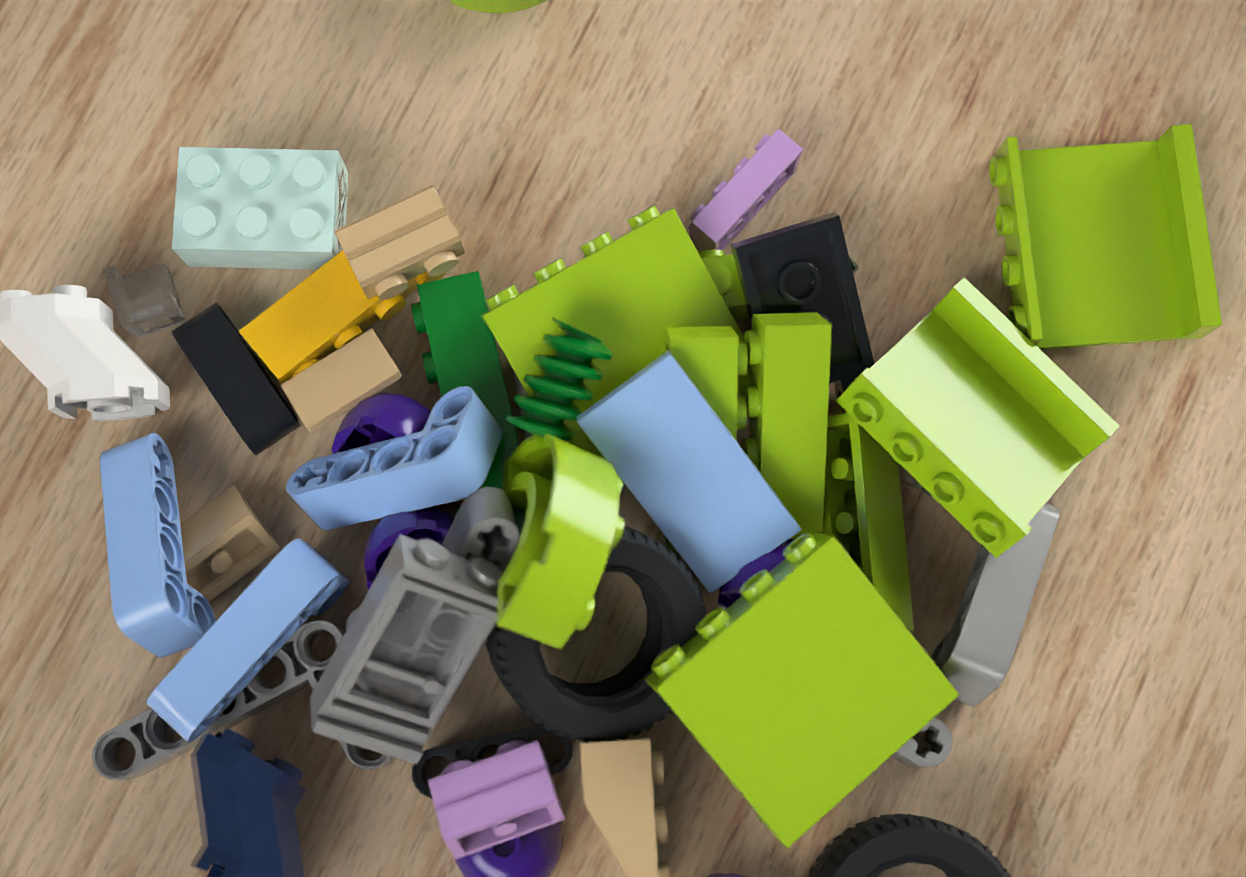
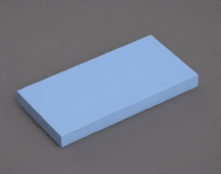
(688, 472)

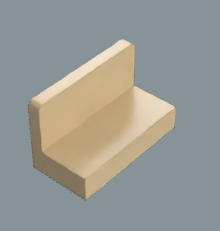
(341, 381)
(224, 543)

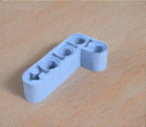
(404, 472)
(146, 549)
(246, 638)

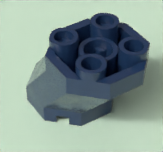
(245, 810)

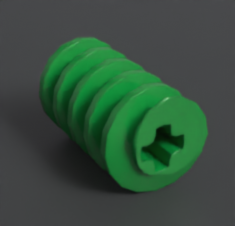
(560, 382)

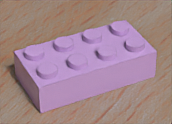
(746, 193)

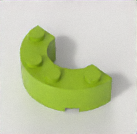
(564, 540)

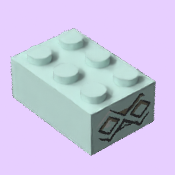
(258, 207)

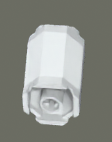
(78, 355)

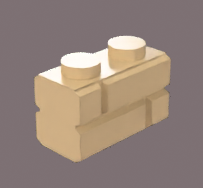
(401, 243)

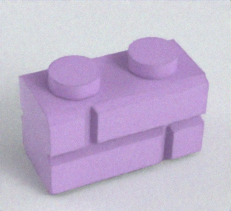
(495, 798)

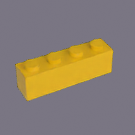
(319, 318)

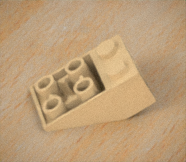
(621, 801)

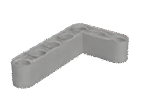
(156, 748)

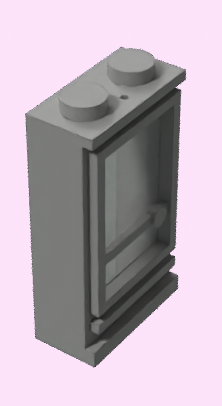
(406, 649)

